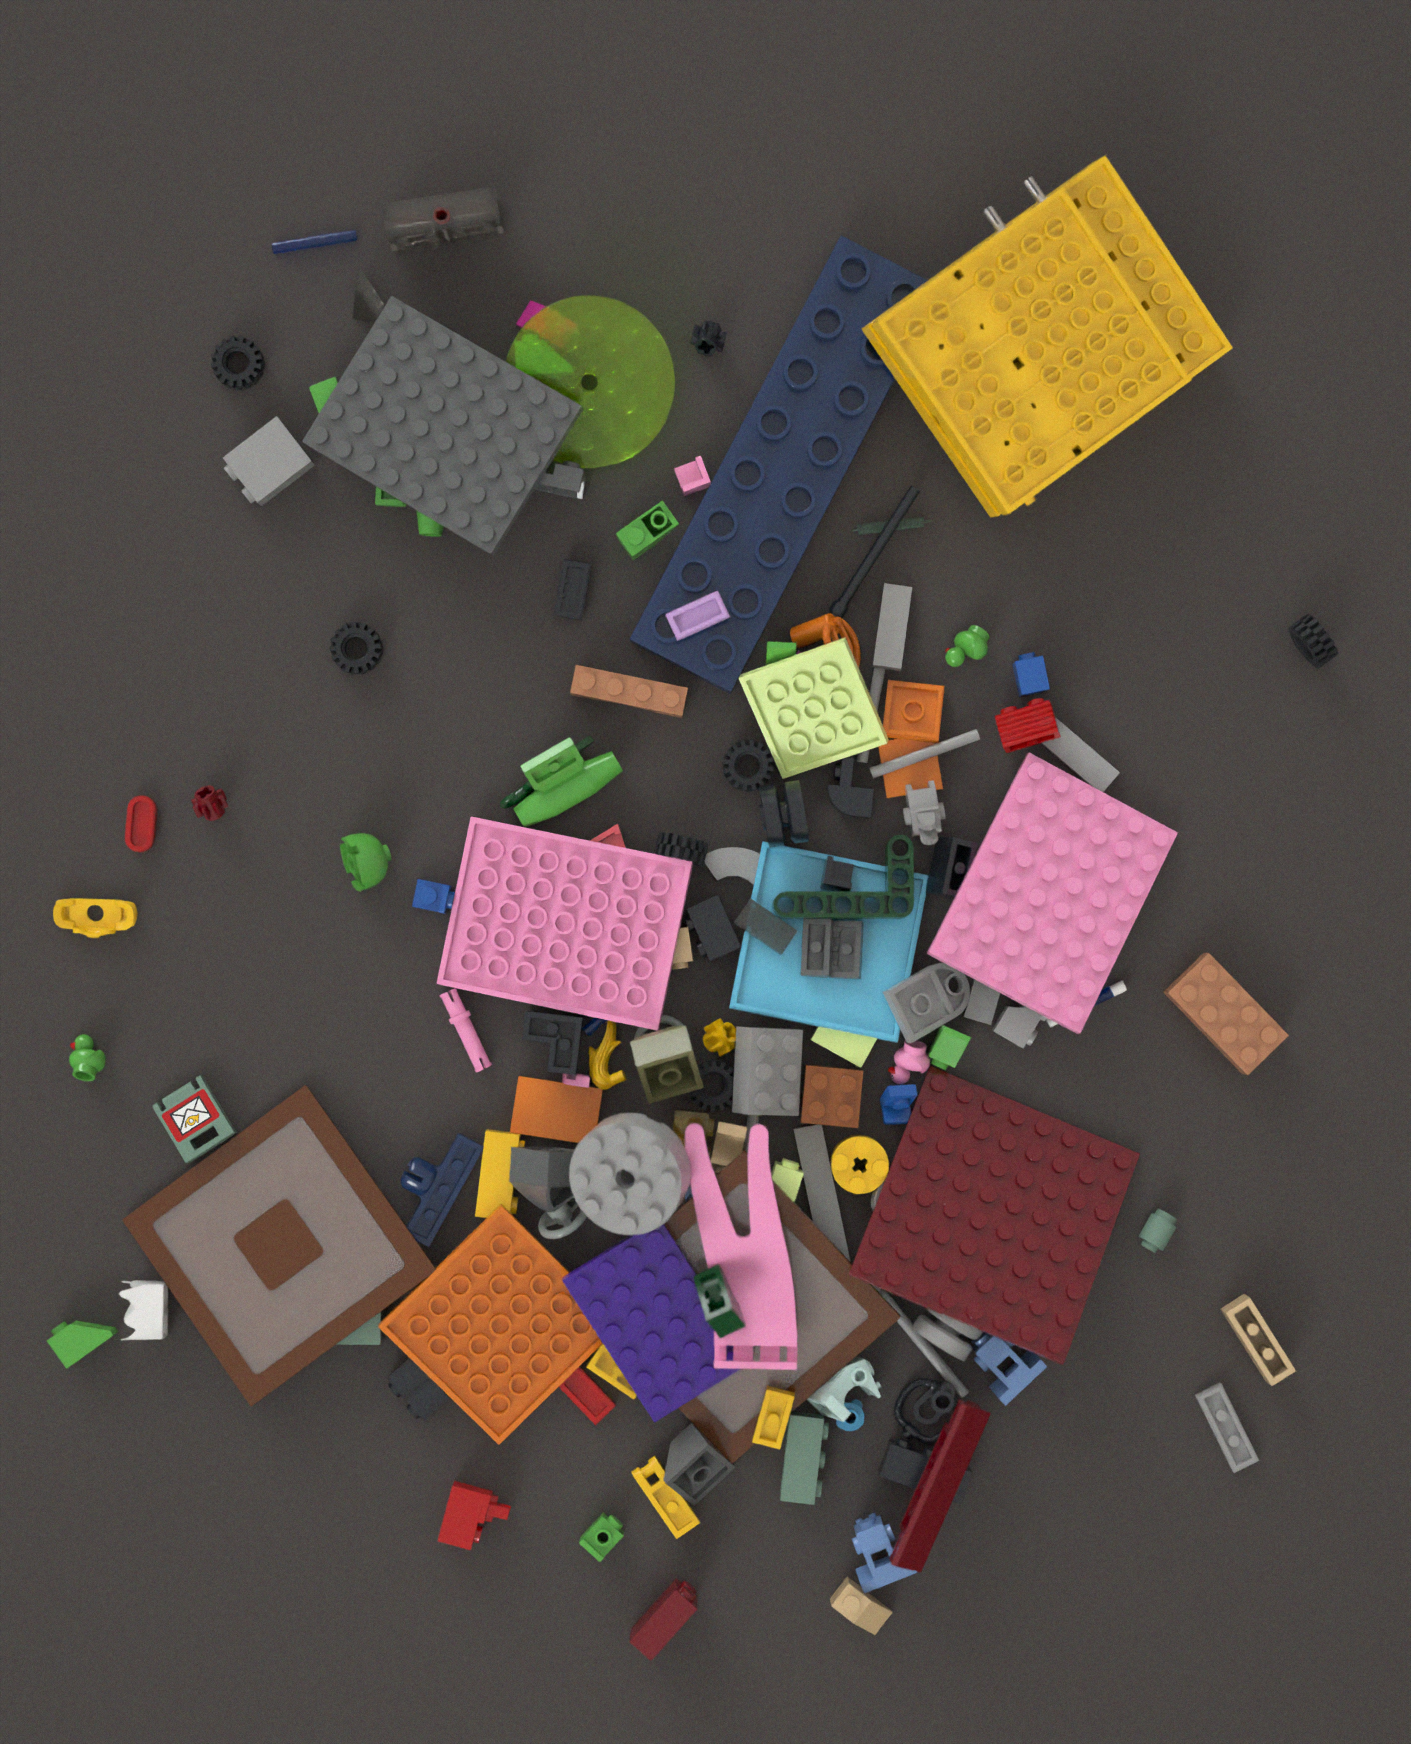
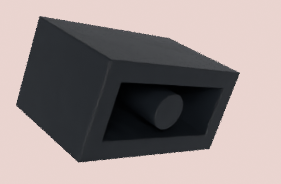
(950, 865)
(712, 928)

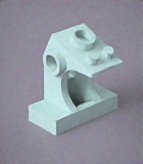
(831, 1396)

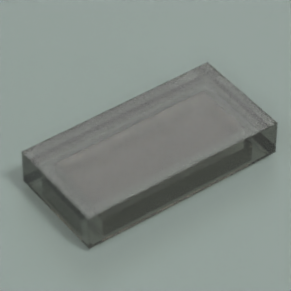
(765, 926)

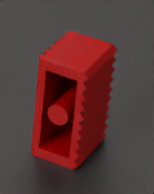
(1027, 725)

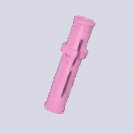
(465, 1029)

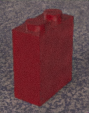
(664, 1618)

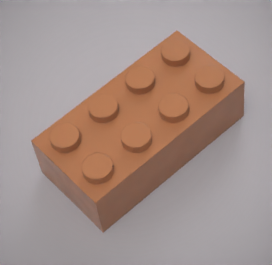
(1225, 1013)

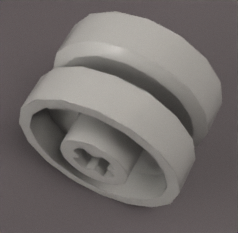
(946, 1333)

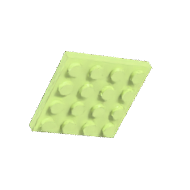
(813, 708)

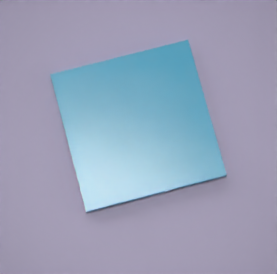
(773, 982)

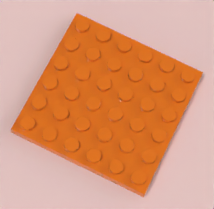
(495, 1325)

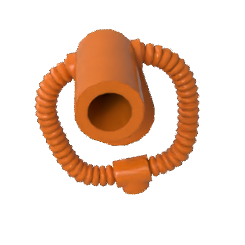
(824, 629)

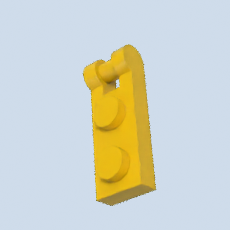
(667, 1502)

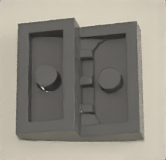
(832, 948)

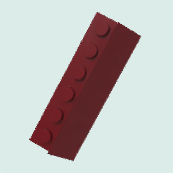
(938, 1485)

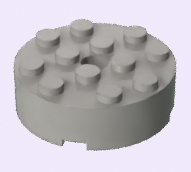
(615, 1197)

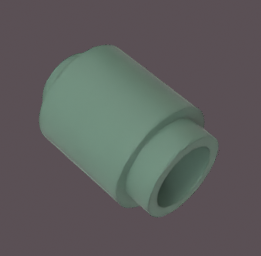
(1157, 1231)

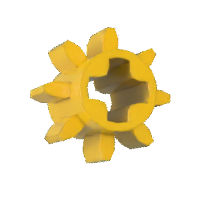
(720, 1037)

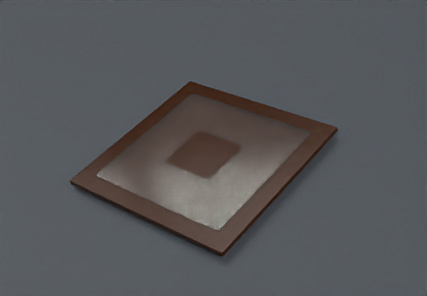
(279, 1245)
(833, 1315)

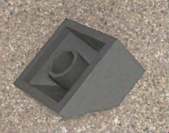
(694, 1465)

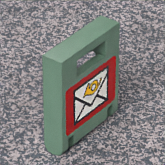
(190, 1114)

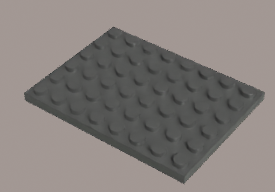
(443, 425)

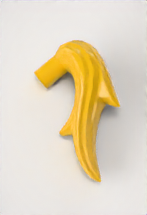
(599, 1060)

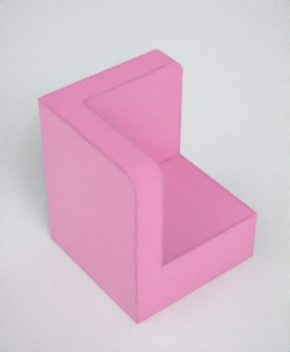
(692, 476)

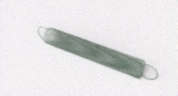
(869, 532)

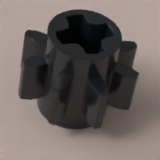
(708, 338)

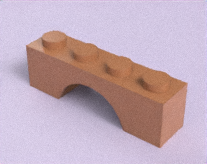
(629, 691)

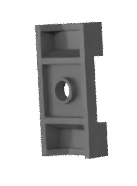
(566, 480)

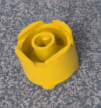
(875, 1167)

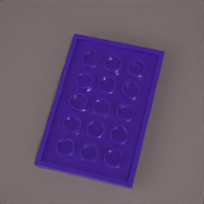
(650, 1319)

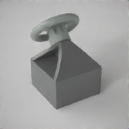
(544, 1180)

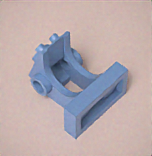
(992, 1352)
(871, 1538)

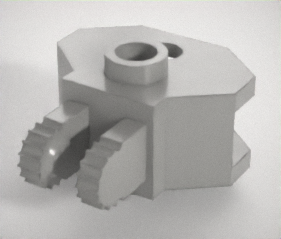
(923, 813)

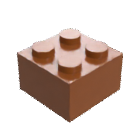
(831, 1096)

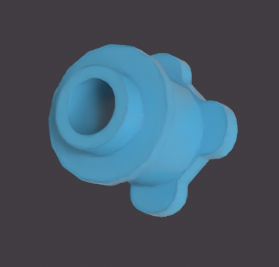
(851, 1425)

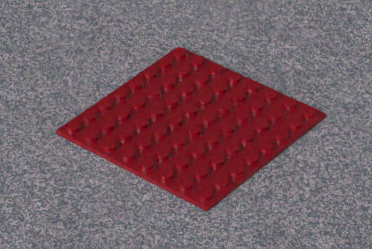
(995, 1215)

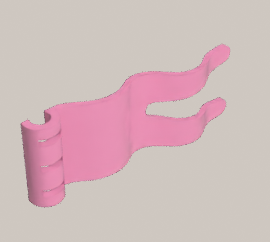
(754, 1264)

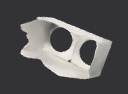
(147, 1309)

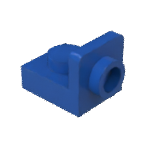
(433, 896)
(896, 1103)

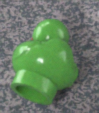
(969, 643)
(85, 1060)

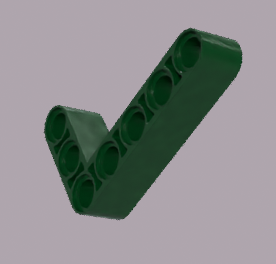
(857, 899)

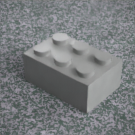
(767, 1071)

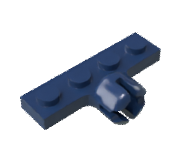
(438, 1186)

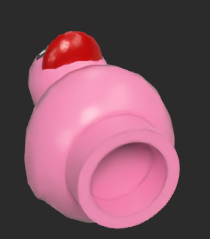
(909, 1057)

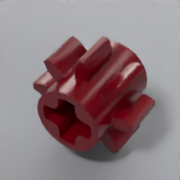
(209, 803)

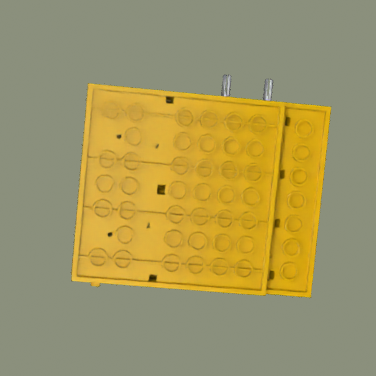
(1047, 338)

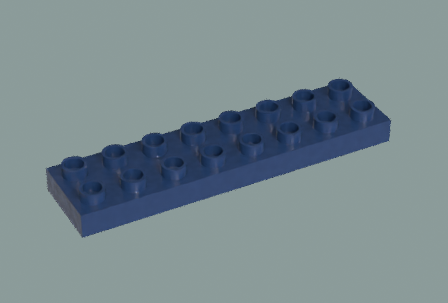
(780, 469)

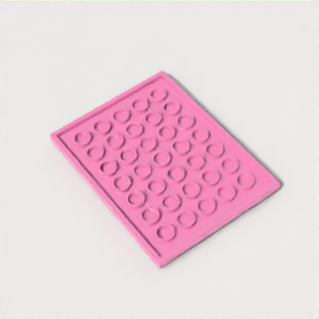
(1052, 893)
(565, 923)

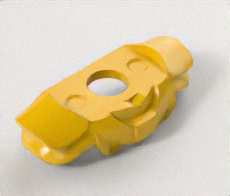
(74, 915)

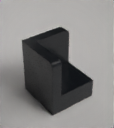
(836, 875)

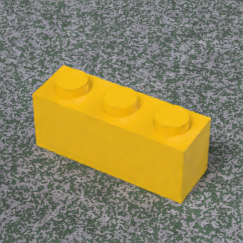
(495, 1172)

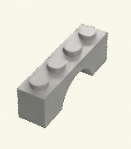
(1018, 1025)

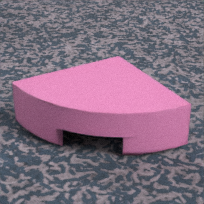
(580, 1080)

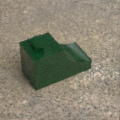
(718, 1302)

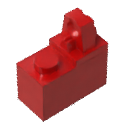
(464, 1511)

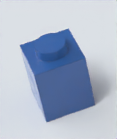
(1030, 674)

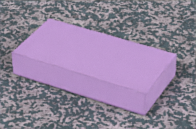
(697, 615)

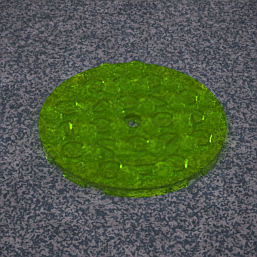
(624, 354)

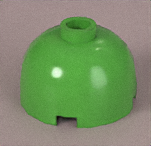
(365, 859)

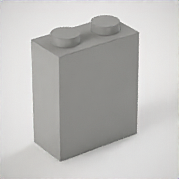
(267, 462)

